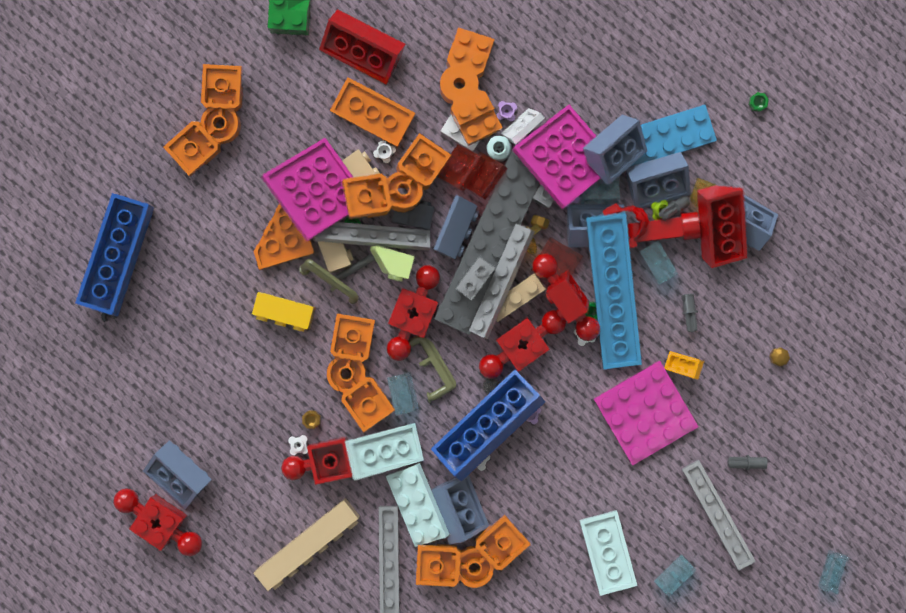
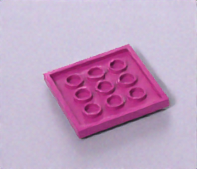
(557, 156)
(311, 188)
(645, 412)

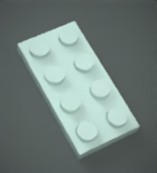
(384, 451)
(417, 505)
(608, 552)

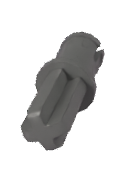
(674, 208)
(689, 311)
(747, 462)

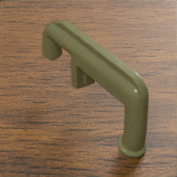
(310, 265)
(435, 358)

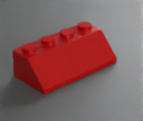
(361, 46)
(722, 225)

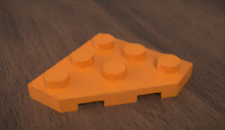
(281, 242)

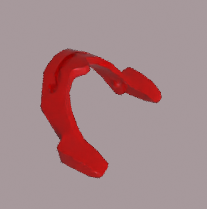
(641, 216)

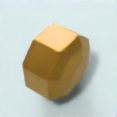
(540, 221)
(779, 356)
(311, 419)

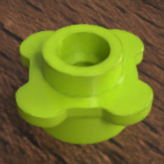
(656, 206)

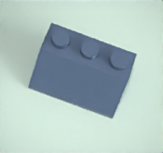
(616, 148)
(659, 180)
(576, 222)
(759, 223)
(456, 228)
(177, 474)
(460, 509)

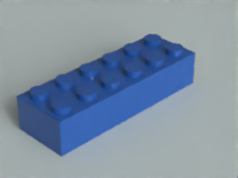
(114, 254)
(488, 425)

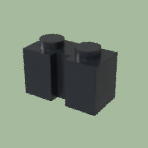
(419, 217)

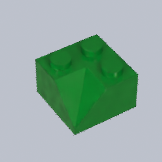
(289, 17)

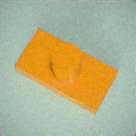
(684, 365)

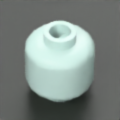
(499, 141)

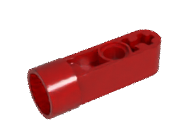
(684, 226)

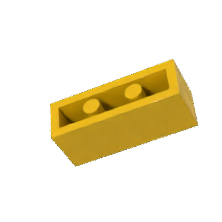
(283, 311)

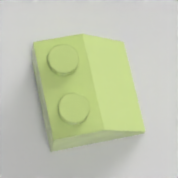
(393, 263)

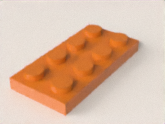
(372, 112)

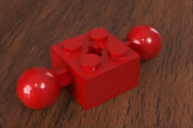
(426, 278)
(567, 297)
(492, 365)
(323, 471)
(170, 519)

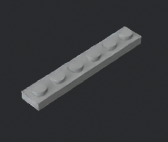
(376, 236)
(501, 281)
(718, 515)
(389, 559)

